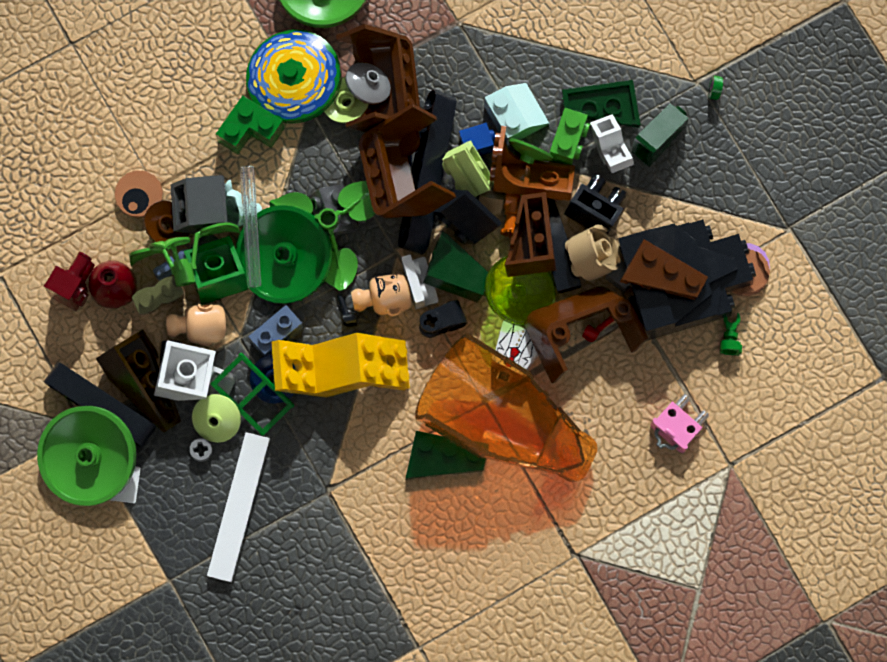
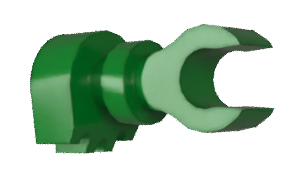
(730, 345)

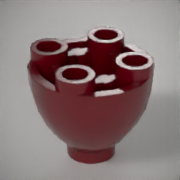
(116, 292)

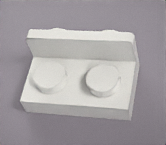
(415, 270)

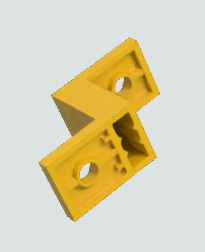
(340, 365)

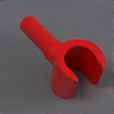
(591, 333)

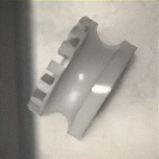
(194, 445)

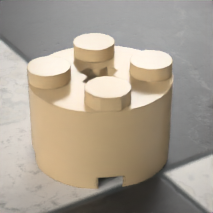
(593, 253)

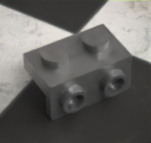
(328, 198)

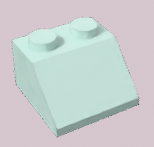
(516, 109)

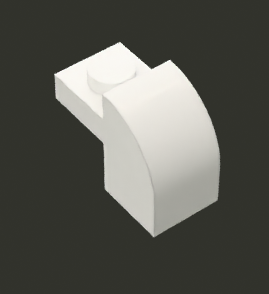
(610, 144)

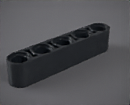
(87, 394)

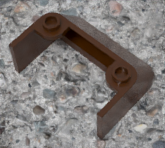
(393, 56)
(387, 168)
(550, 329)

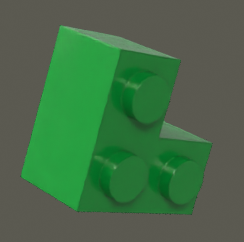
(249, 120)

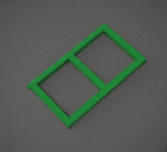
(241, 357)

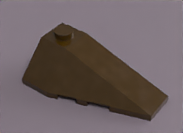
(135, 373)

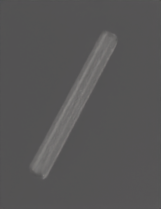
(250, 226)

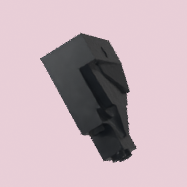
(720, 260)

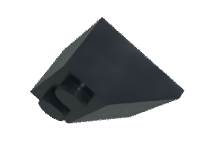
(467, 218)

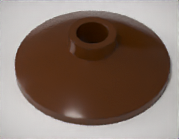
(159, 214)

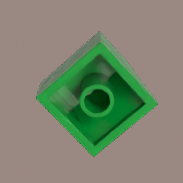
(217, 271)

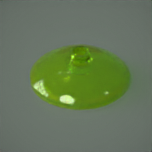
(532, 290)

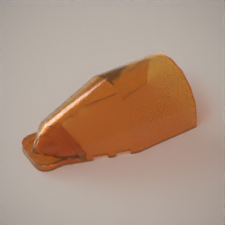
(502, 413)

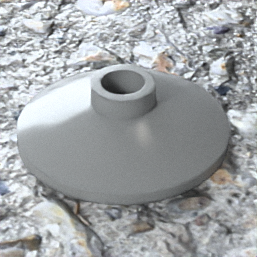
(367, 83)

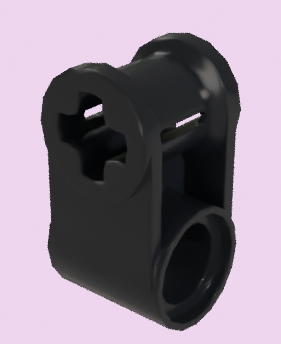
(446, 319)

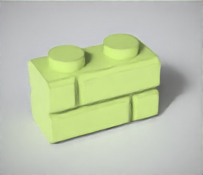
(467, 169)

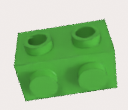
(568, 136)

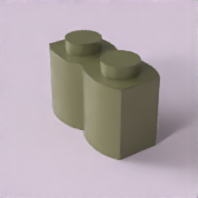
(150, 298)

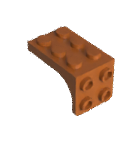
(522, 178)

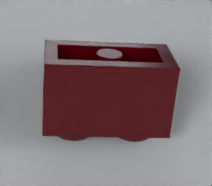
(69, 285)

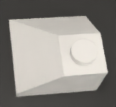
(184, 372)

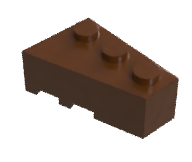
(532, 239)

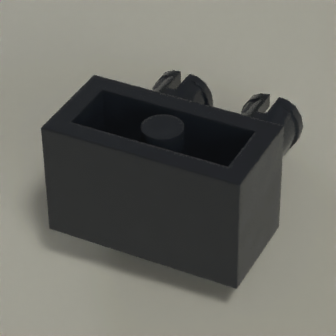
(592, 208)

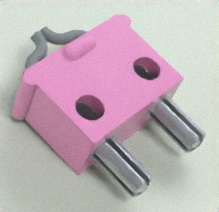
(675, 428)

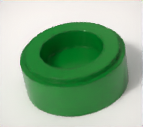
(715, 87)

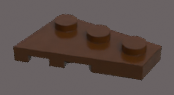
(661, 271)

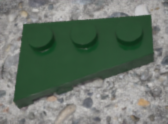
(605, 100)
(437, 456)

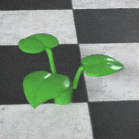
(356, 202)
(181, 268)

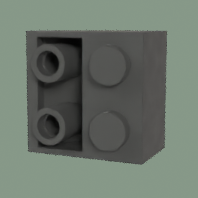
(198, 203)

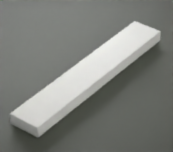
(238, 507)

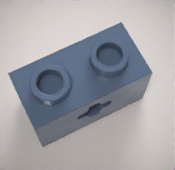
(281, 326)

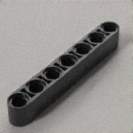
(427, 167)

